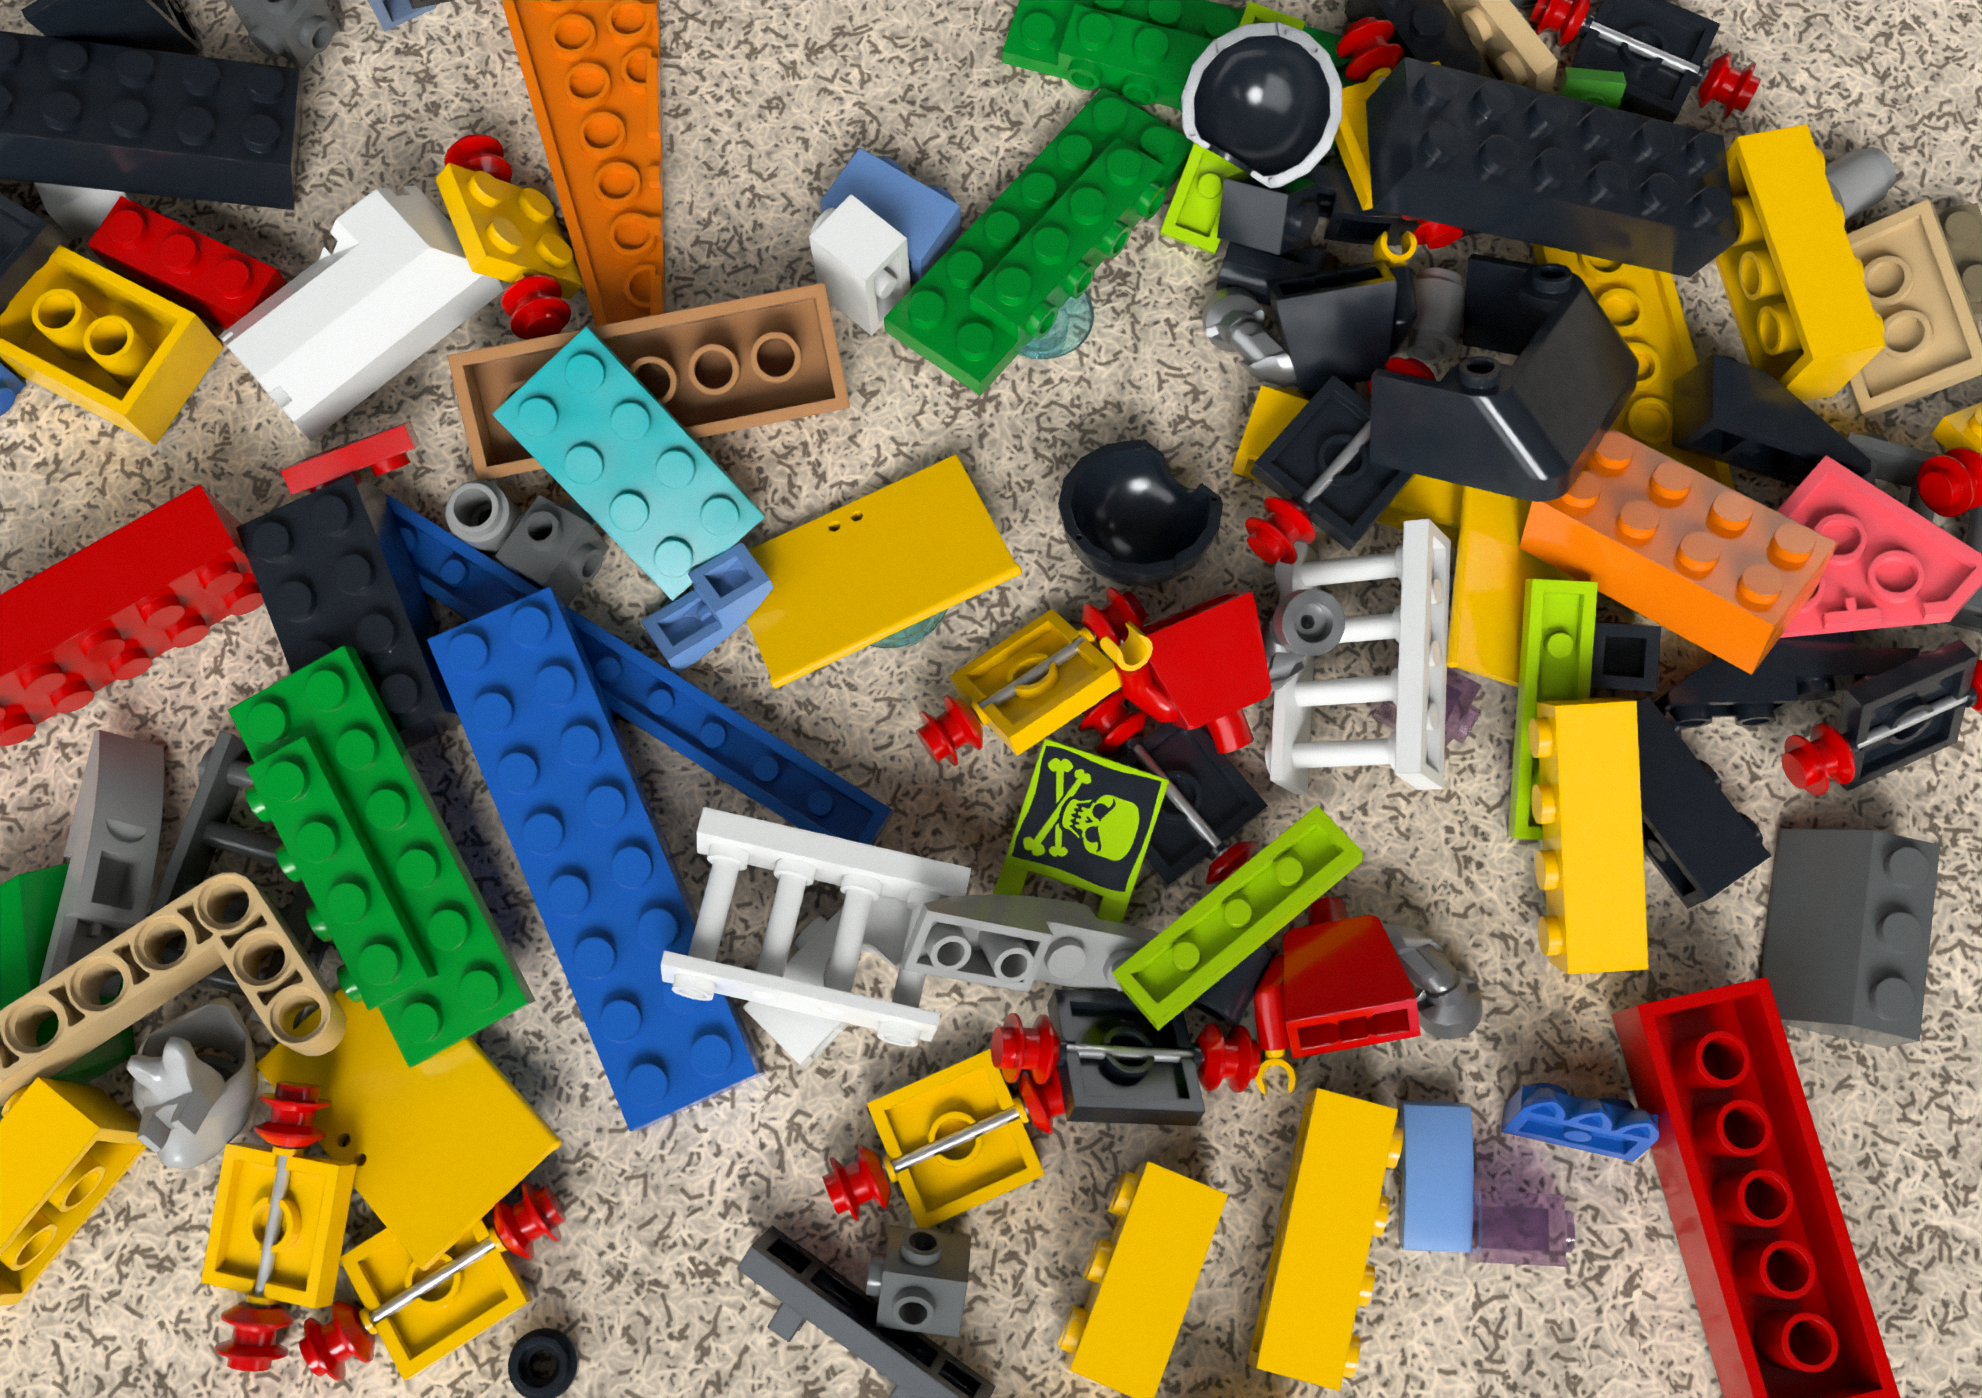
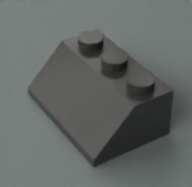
(1850, 933)

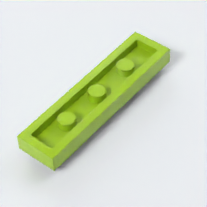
(1198, 197)
(1552, 668)
(1237, 917)

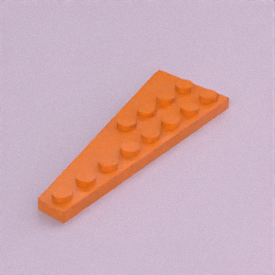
(599, 116)

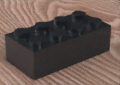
(344, 578)

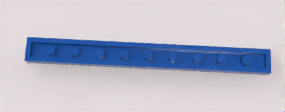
(656, 697)

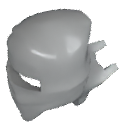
(189, 1099)

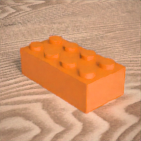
(1681, 549)

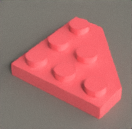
(1887, 559)

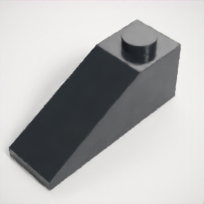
(1754, 423)

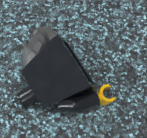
(1327, 321)

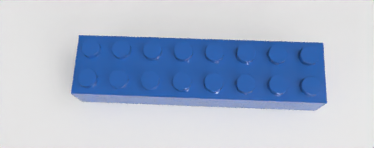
(591, 855)

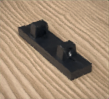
(849, 1316)

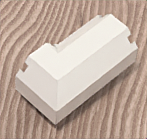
(361, 311)

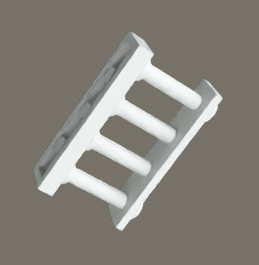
(1414, 686)
(797, 861)

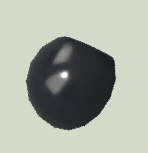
(1264, 101)
(1134, 517)

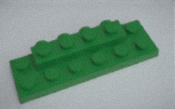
(1128, 44)
(1040, 241)
(375, 858)

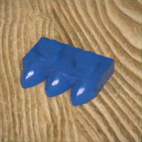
(1590, 1124)

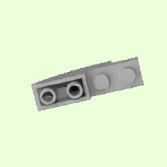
(110, 851)
(1020, 940)

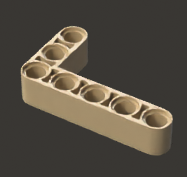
(151, 983)

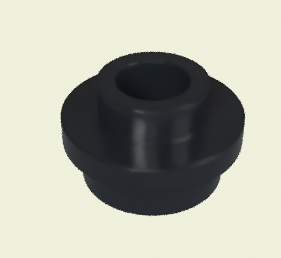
(521, 1360)

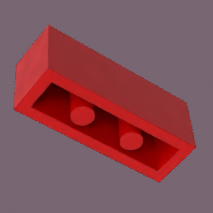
(183, 264)

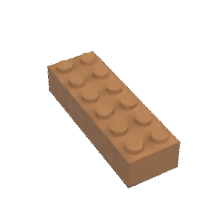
(707, 365)

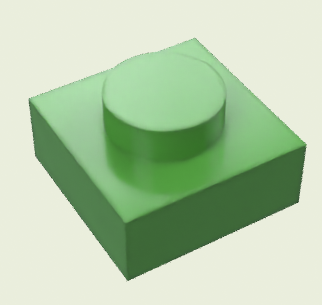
(1593, 86)

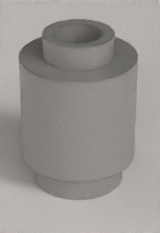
(1860, 179)
(1439, 315)
(473, 505)

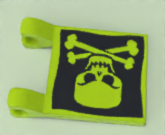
(1084, 826)

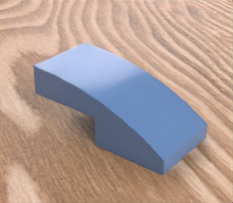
(722, 600)
(1436, 1177)

